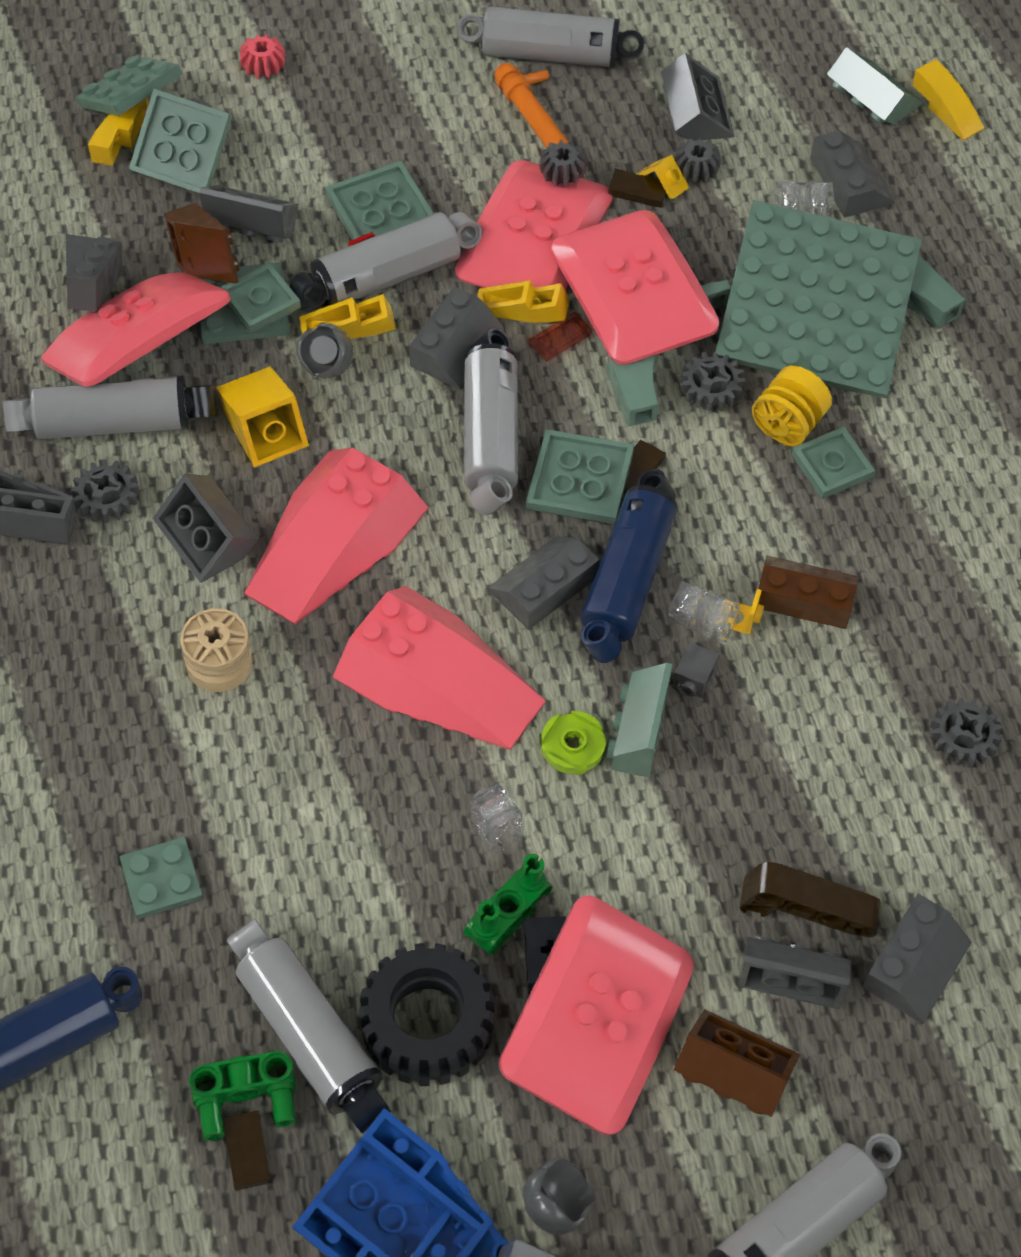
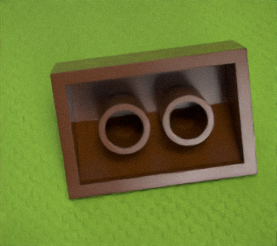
(807, 592)
(736, 1063)

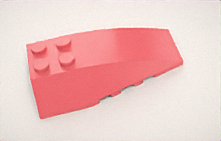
(332, 532)
(436, 670)

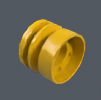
(792, 405)

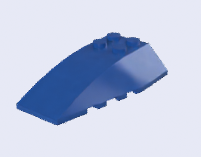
(397, 1201)

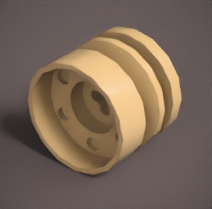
(216, 649)

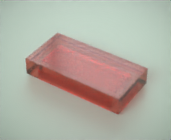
(560, 336)

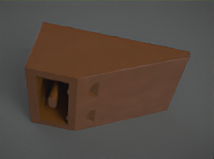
(201, 244)

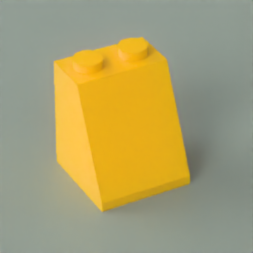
(263, 415)

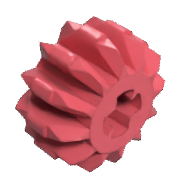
(262, 56)

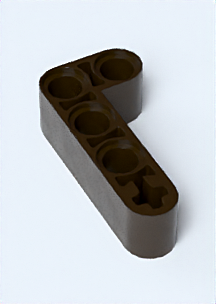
(809, 897)

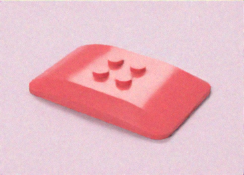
(523, 223)
(635, 286)
(132, 326)
(597, 1015)

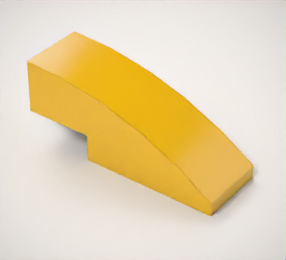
(947, 99)
(117, 132)
(526, 303)
(357, 319)

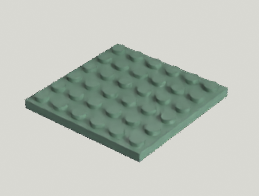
(819, 298)

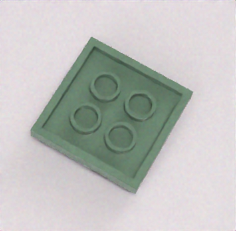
(128, 85)
(180, 141)
(377, 201)
(227, 327)
(580, 476)

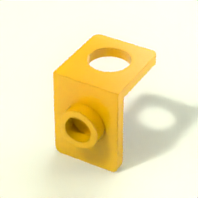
(669, 176)
(751, 615)

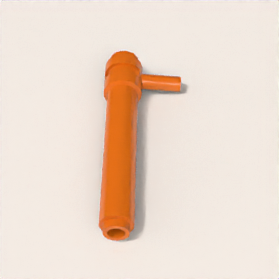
(517, 90)

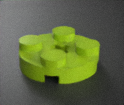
(568, 726)

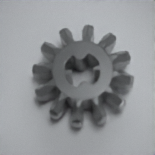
(698, 160)
(563, 163)

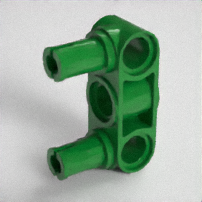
(490, 924)
(239, 1081)

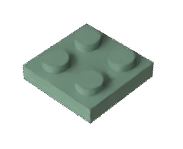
(261, 298)
(832, 462)
(161, 877)

